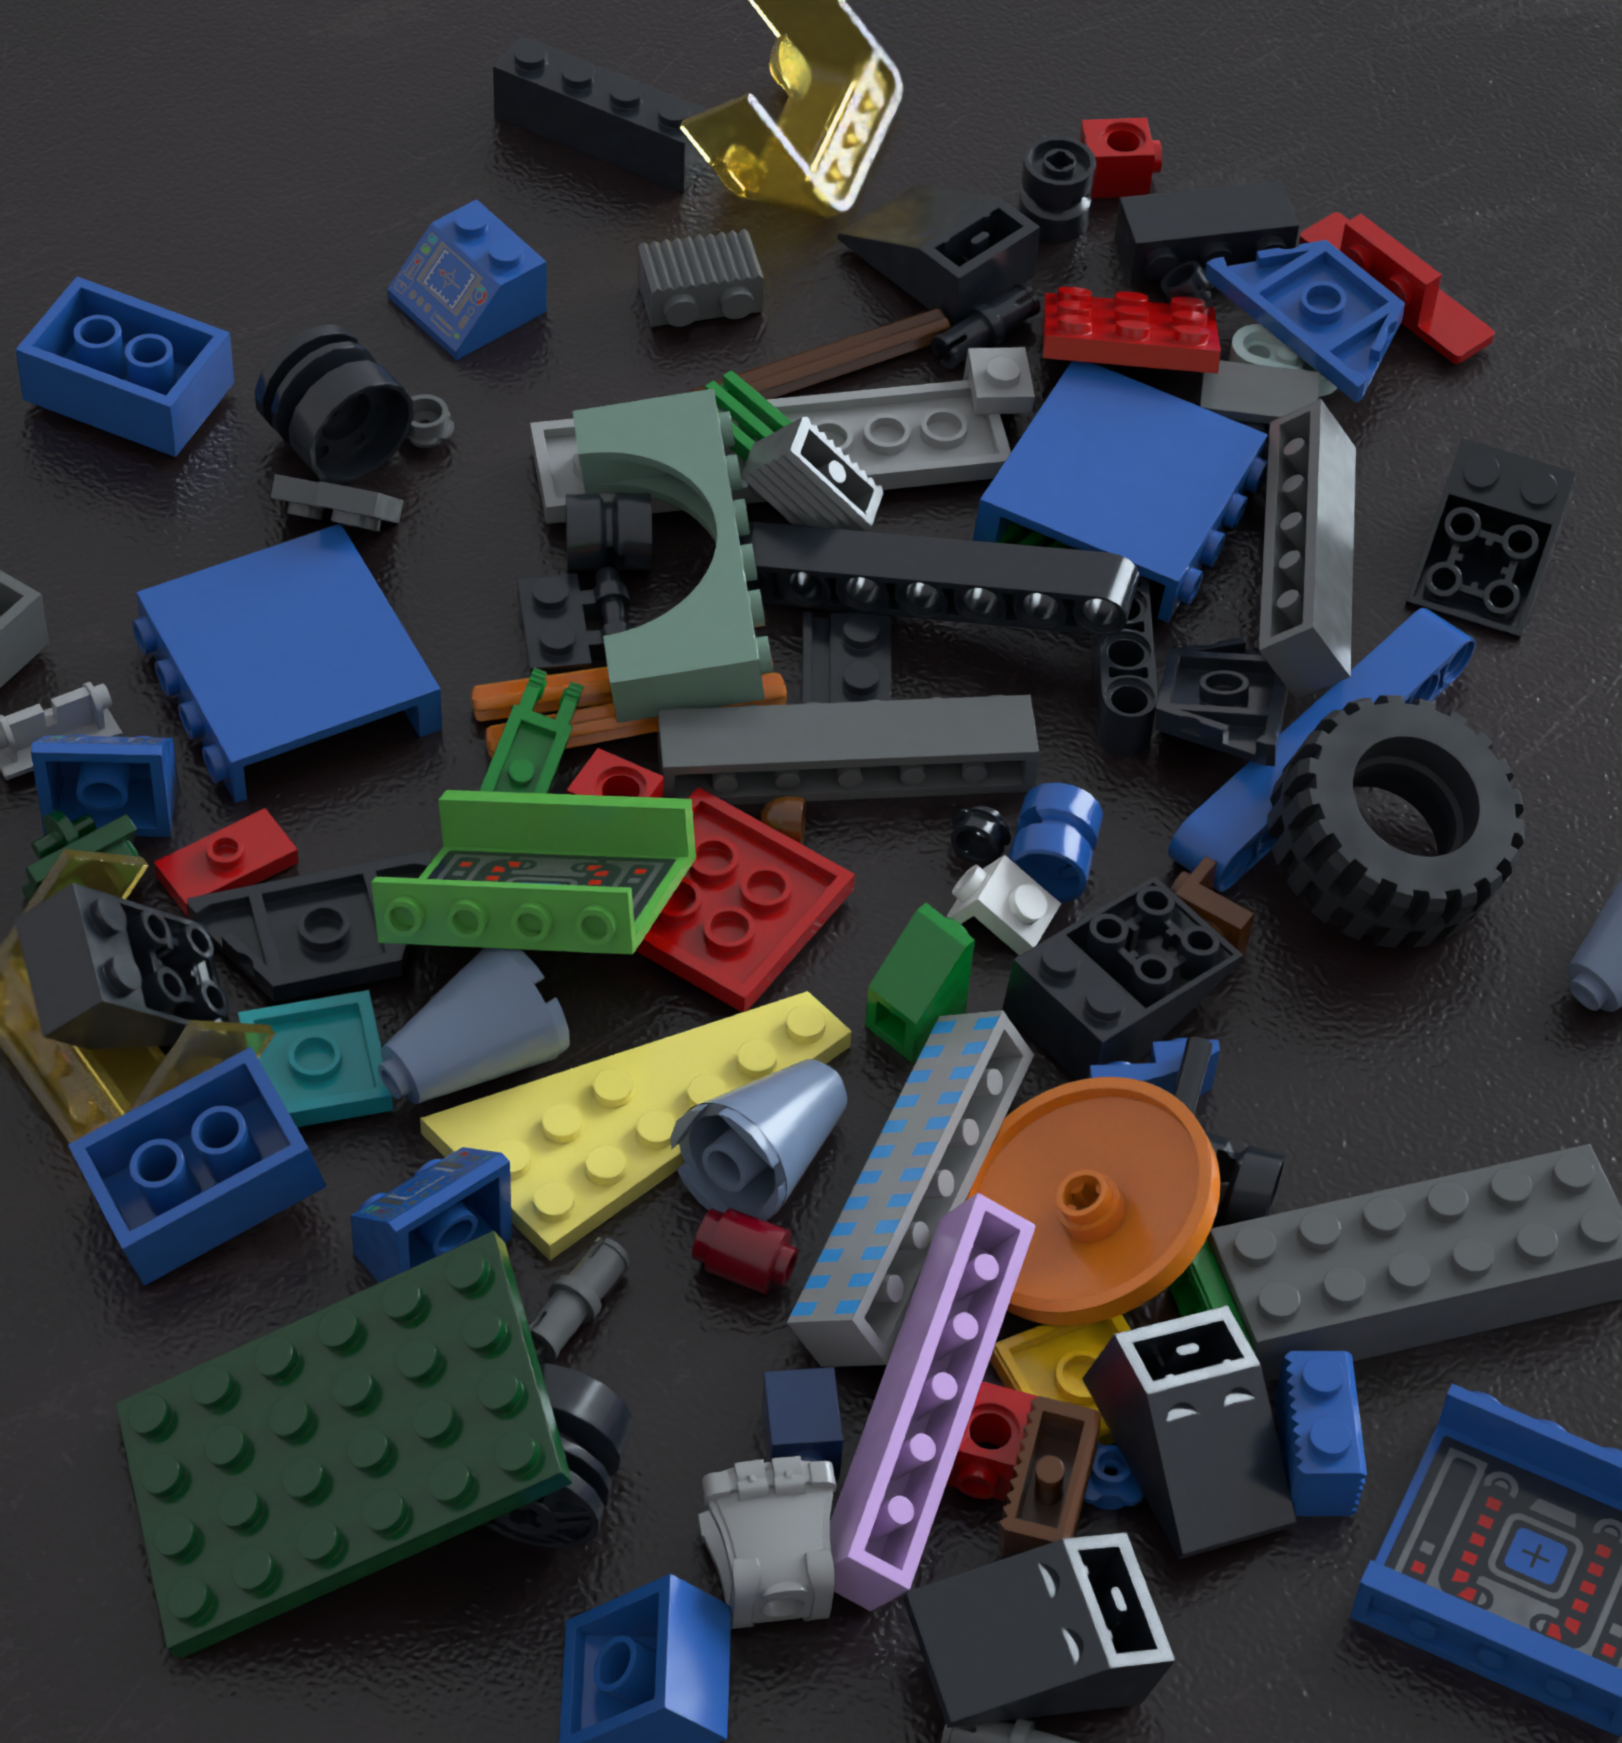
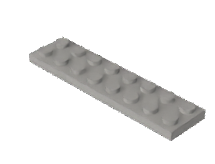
(892, 433)

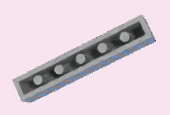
(907, 1185)

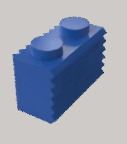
(1320, 1432)

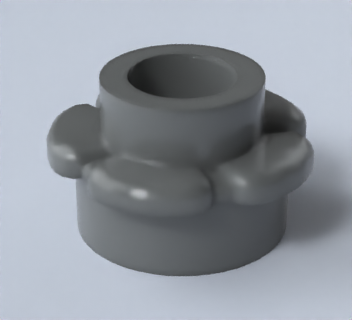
(430, 421)

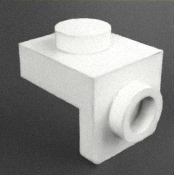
(1005, 903)

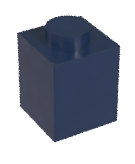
(802, 1415)

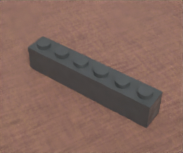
(1308, 550)
(850, 749)

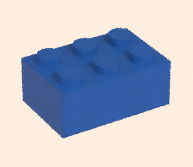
(125, 366)
(197, 1166)

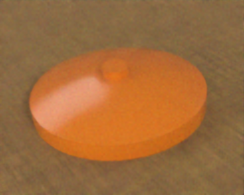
(1115, 1193)

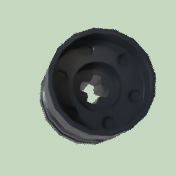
(334, 404)
(594, 1436)

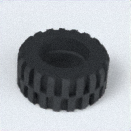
(1434, 768)

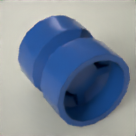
(1057, 838)

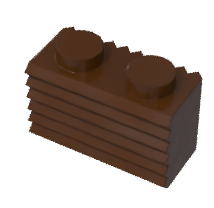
(1049, 1475)

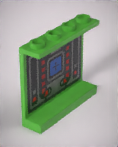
(542, 873)

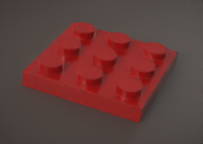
(1130, 331)
(742, 904)

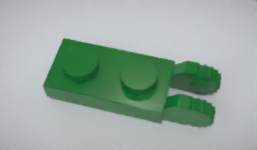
(532, 742)

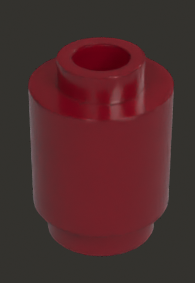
(745, 1250)

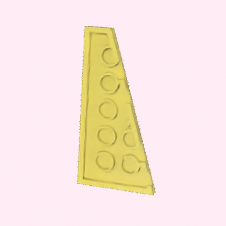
(603, 1130)

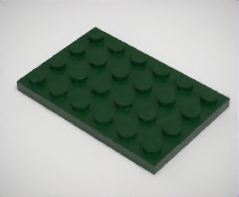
(340, 1445)

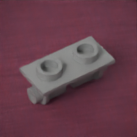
(71, 714)

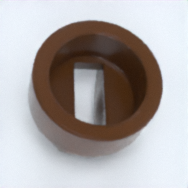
(786, 816)

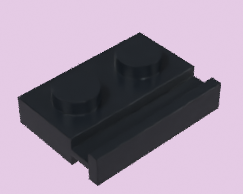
(846, 658)

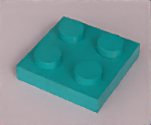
(324, 1057)

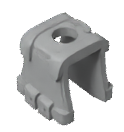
(771, 1538)

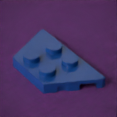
(1318, 308)

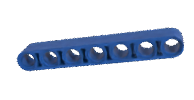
(1233, 823)

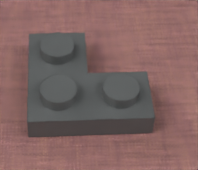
(348, 504)

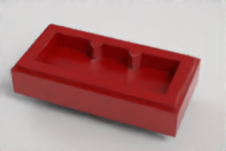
(227, 859)

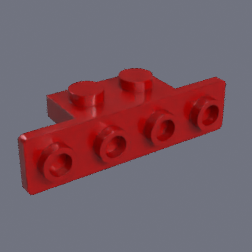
(1427, 309)

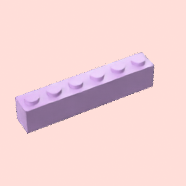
(925, 1400)

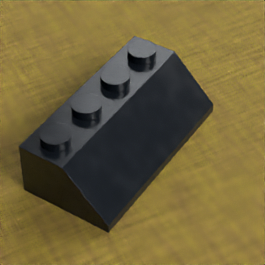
(597, 113)

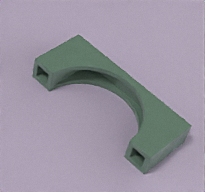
(706, 644)

